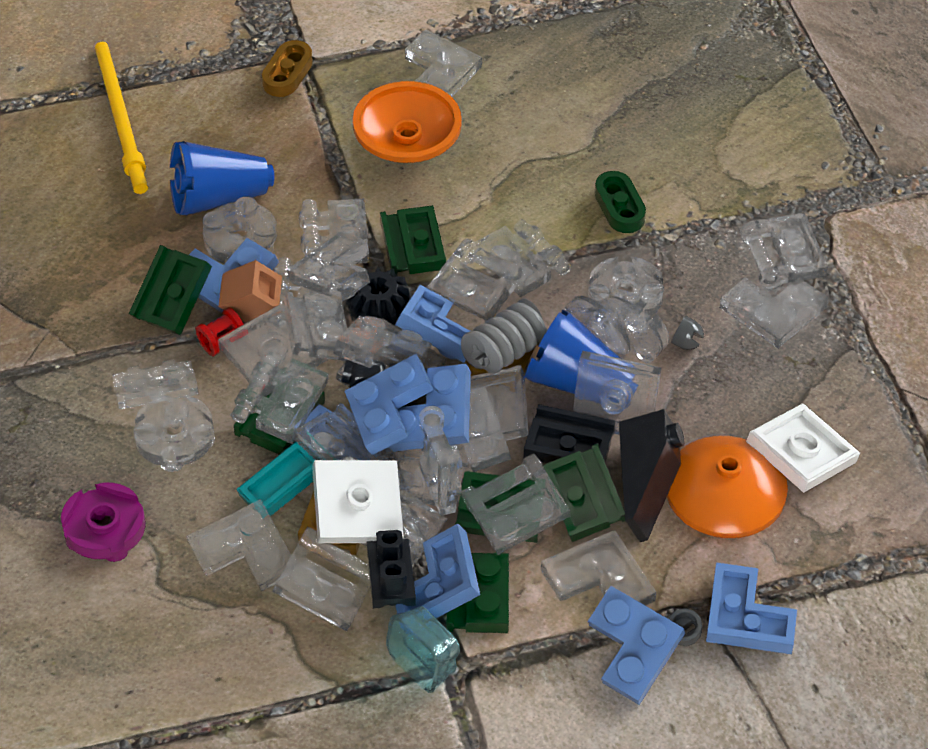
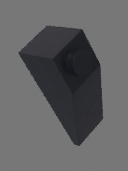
(649, 466)

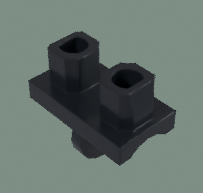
(390, 570)

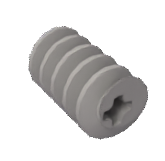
(504, 337)

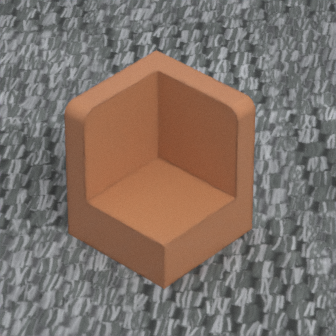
(250, 290)

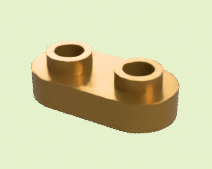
(287, 68)

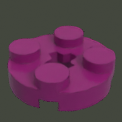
(106, 541)

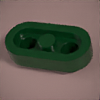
(623, 209)

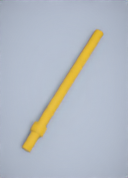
(132, 160)

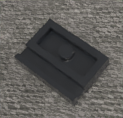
(564, 432)

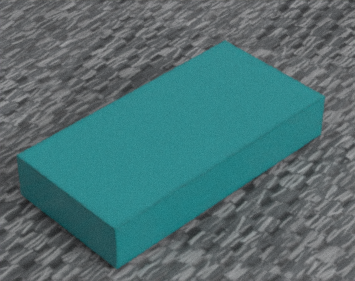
(279, 479)

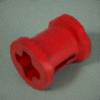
(208, 333)

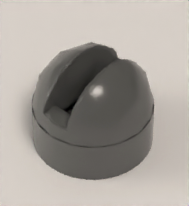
(685, 333)
(685, 619)

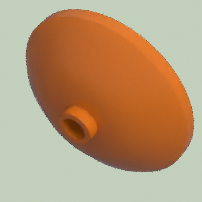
(407, 121)
(724, 500)

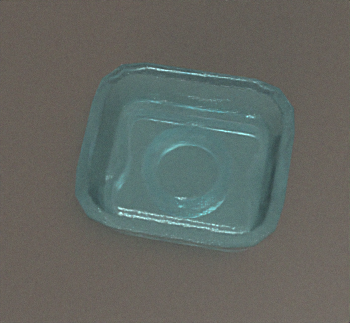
(422, 647)

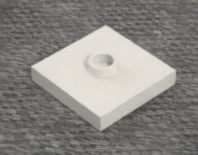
(803, 447)
(356, 499)

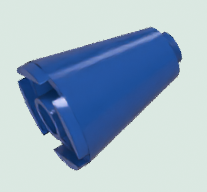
(214, 177)
(561, 353)

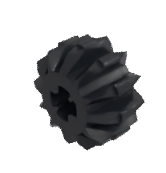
(381, 298)

